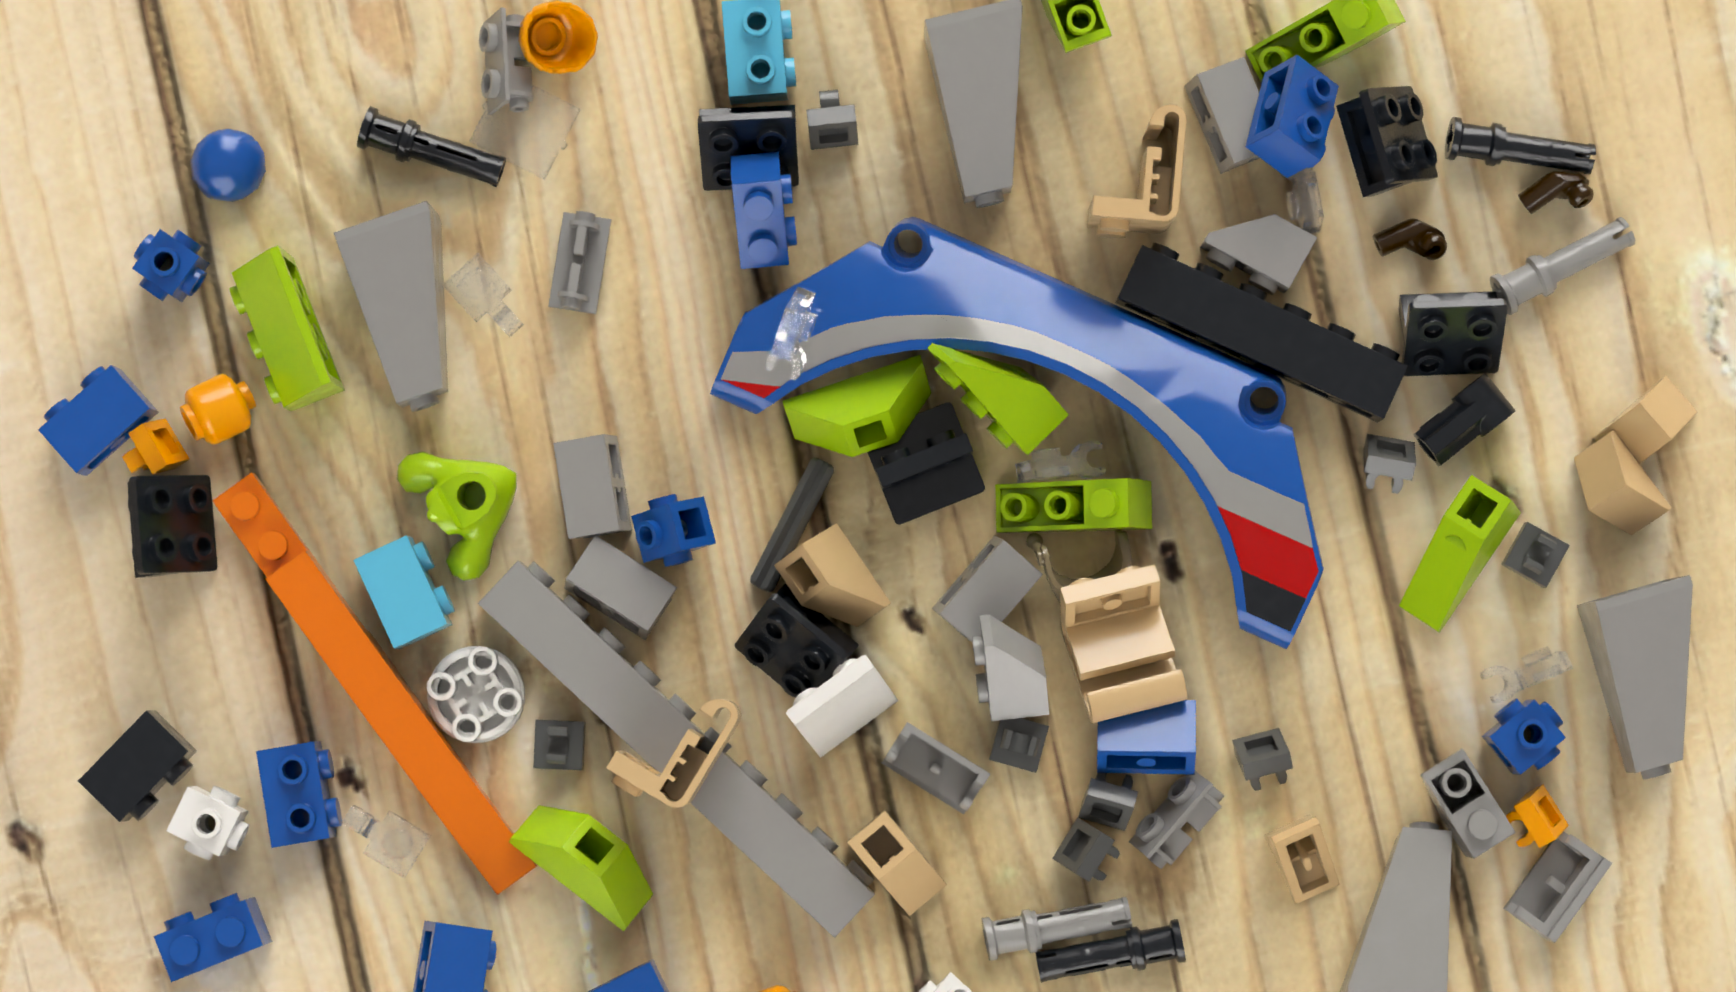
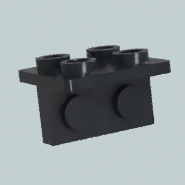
(745, 132)
(1387, 139)
(1452, 332)
(927, 466)
(171, 525)
(794, 643)

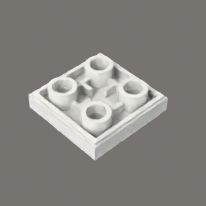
(841, 704)

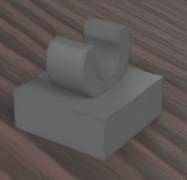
(832, 123)
(1388, 458)
(1535, 554)
(1019, 743)
(559, 744)
(1263, 755)
(1109, 803)
(1085, 850)

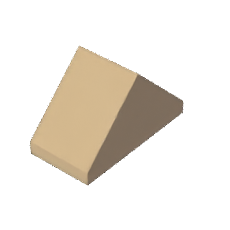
(1651, 420)
(1618, 485)
(1303, 858)

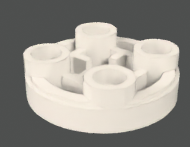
(476, 694)

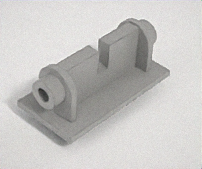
(501, 80)
(579, 262)
(1160, 833)

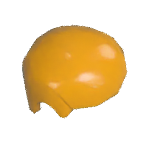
(558, 37)

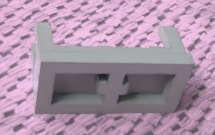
(1225, 109)
(592, 486)
(620, 587)
(987, 587)
(935, 768)
(1557, 886)

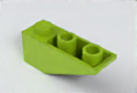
(1327, 33)
(1007, 394)
(1074, 506)
(1458, 552)

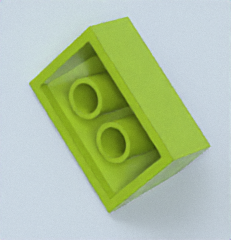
(285, 330)

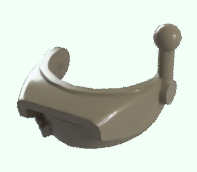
(1120, 560)

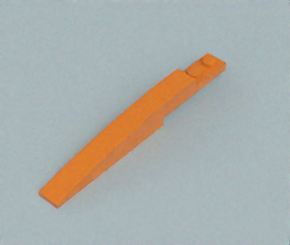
(373, 682)

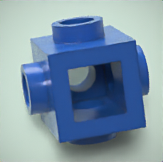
(183, 277)
(673, 529)
(1508, 740)

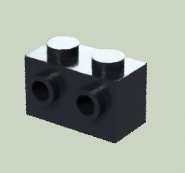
(138, 767)

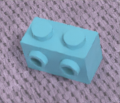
(756, 51)
(404, 591)

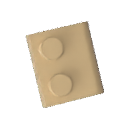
(1157, 188)
(1120, 643)
(686, 767)

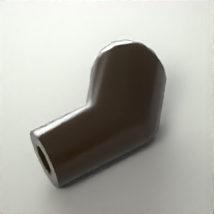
(1557, 185)
(1414, 236)

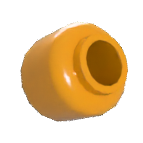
(217, 409)

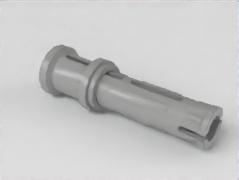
(1542, 274)
(1034, 929)

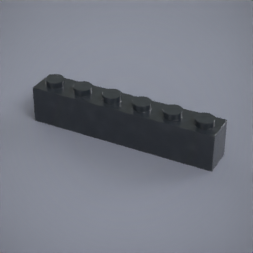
(1261, 332)

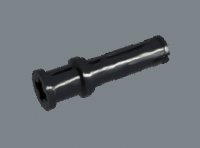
(409, 142)
(1497, 144)
(1133, 949)

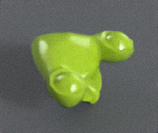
(466, 501)

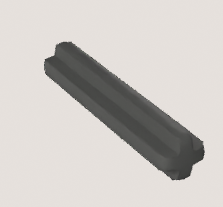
(792, 523)

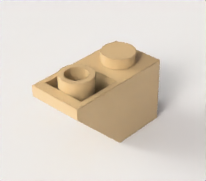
(832, 578)
(896, 862)

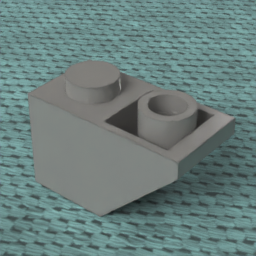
(1264, 248)
(1013, 672)
(1466, 805)

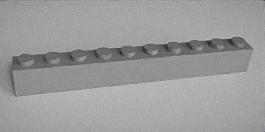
(655, 726)

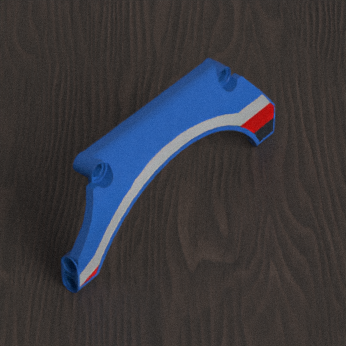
(1171, 384)

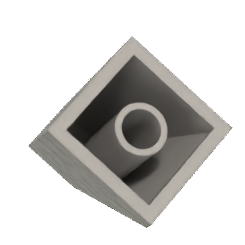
(976, 81)
(399, 285)
(1642, 667)
(1408, 922)

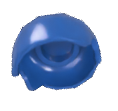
(228, 165)

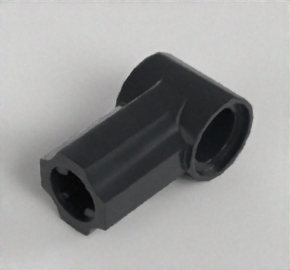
(1472, 413)

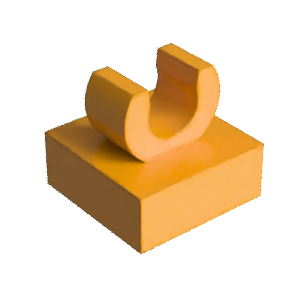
(155, 448)
(1539, 816)

